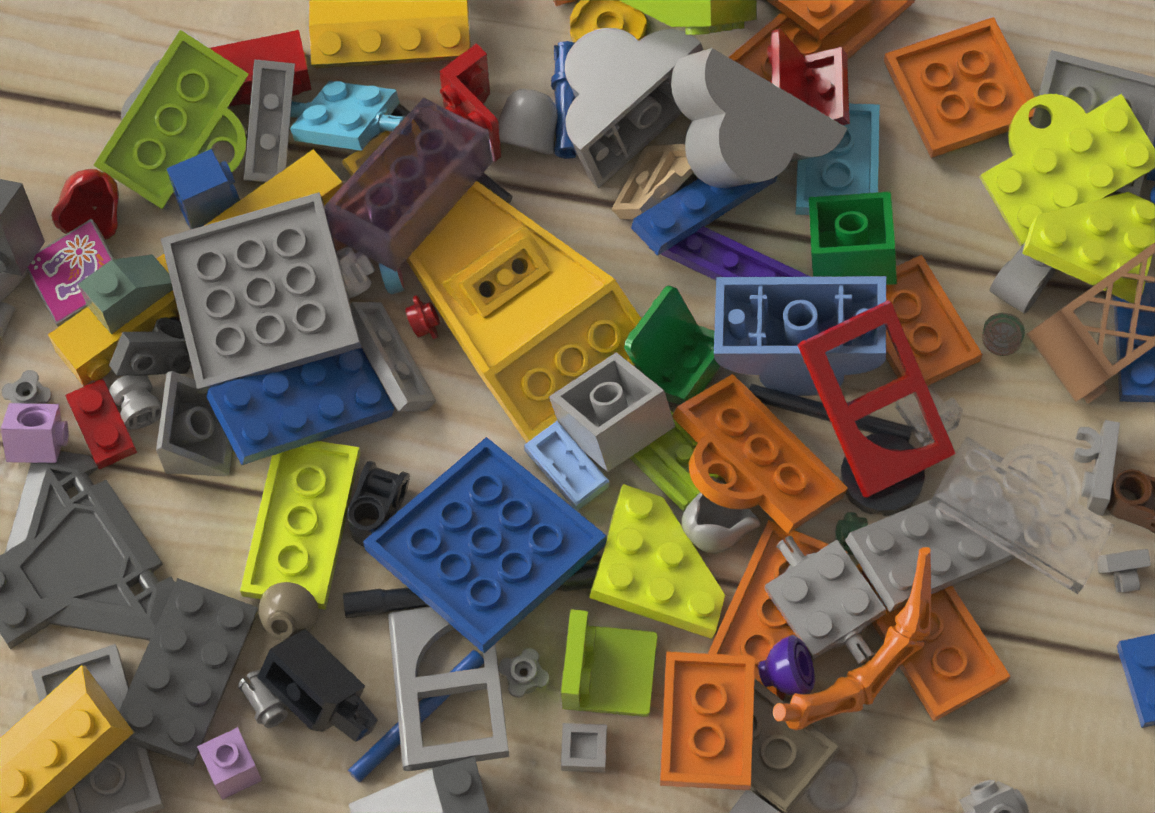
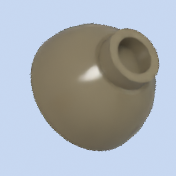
(287, 610)

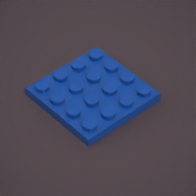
(485, 544)

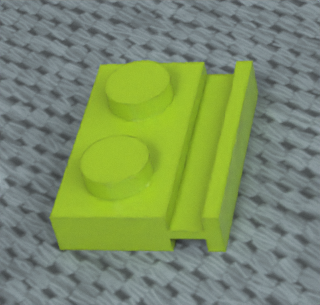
(668, 465)

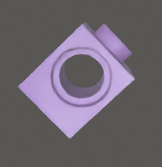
(33, 433)
(229, 763)

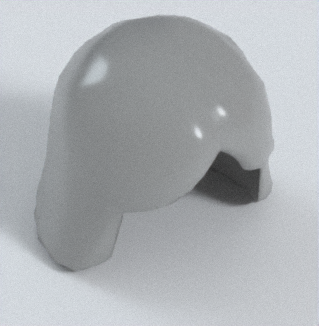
(529, 121)
(722, 525)

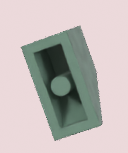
(125, 289)

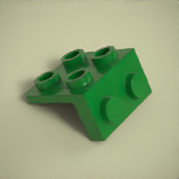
(673, 348)

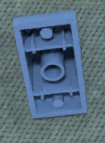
(767, 317)

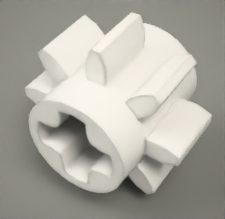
(355, 271)

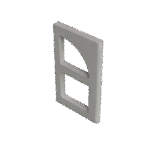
(410, 637)

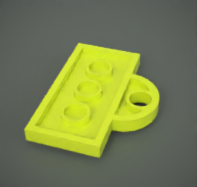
(1068, 161)

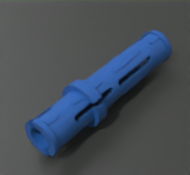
(563, 99)

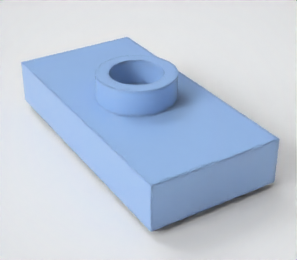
(566, 466)

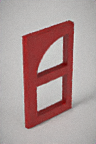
(870, 463)

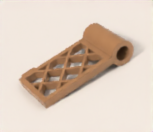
(1072, 350)

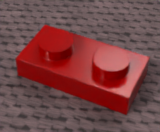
(101, 423)

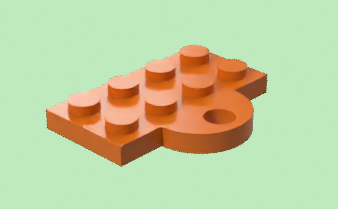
(754, 456)

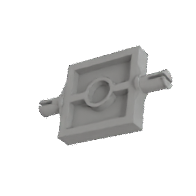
(825, 599)

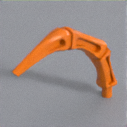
(865, 682)

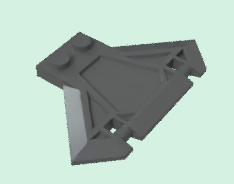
(77, 559)

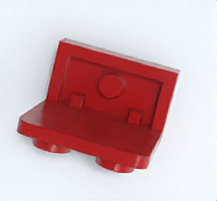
(813, 78)

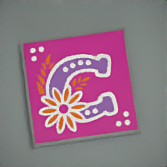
(65, 264)

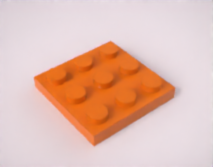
(960, 86)

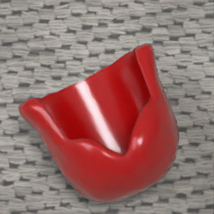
(78, 197)

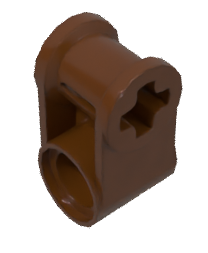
(1138, 511)

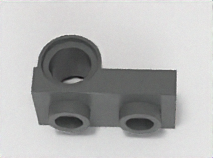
(152, 351)

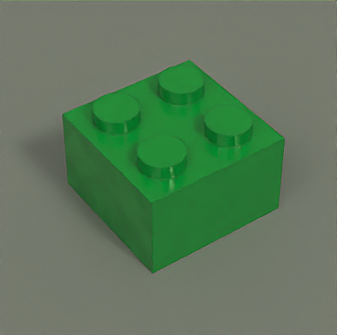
(853, 236)

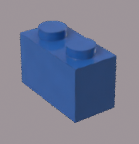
(203, 188)

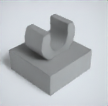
(1124, 568)

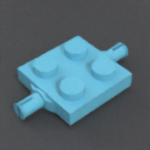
(345, 115)

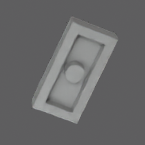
(1098, 483)

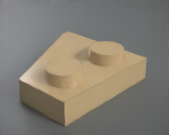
(653, 179)

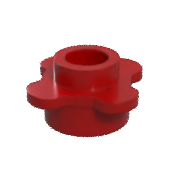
(422, 318)

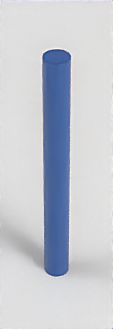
(391, 739)

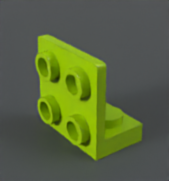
(607, 668)

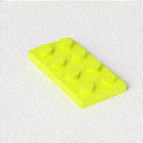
(301, 519)

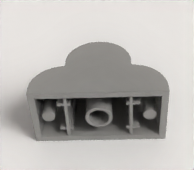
(621, 94)
(744, 124)

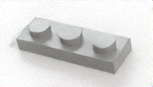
(268, 120)
(391, 358)

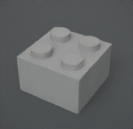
(612, 411)

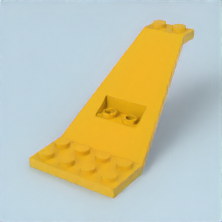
(536, 324)

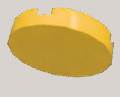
(598, 14)

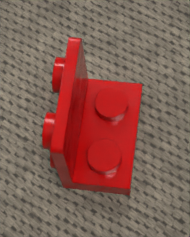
(466, 89)

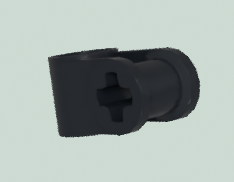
(376, 496)

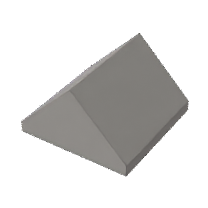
(190, 433)

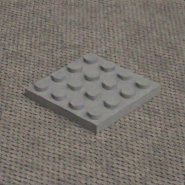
(260, 292)

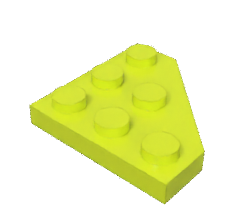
(1095, 239)
(655, 567)

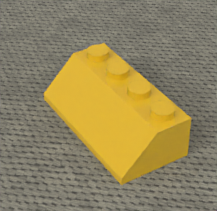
(387, 31)
(58, 744)

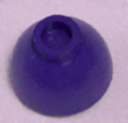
(788, 667)

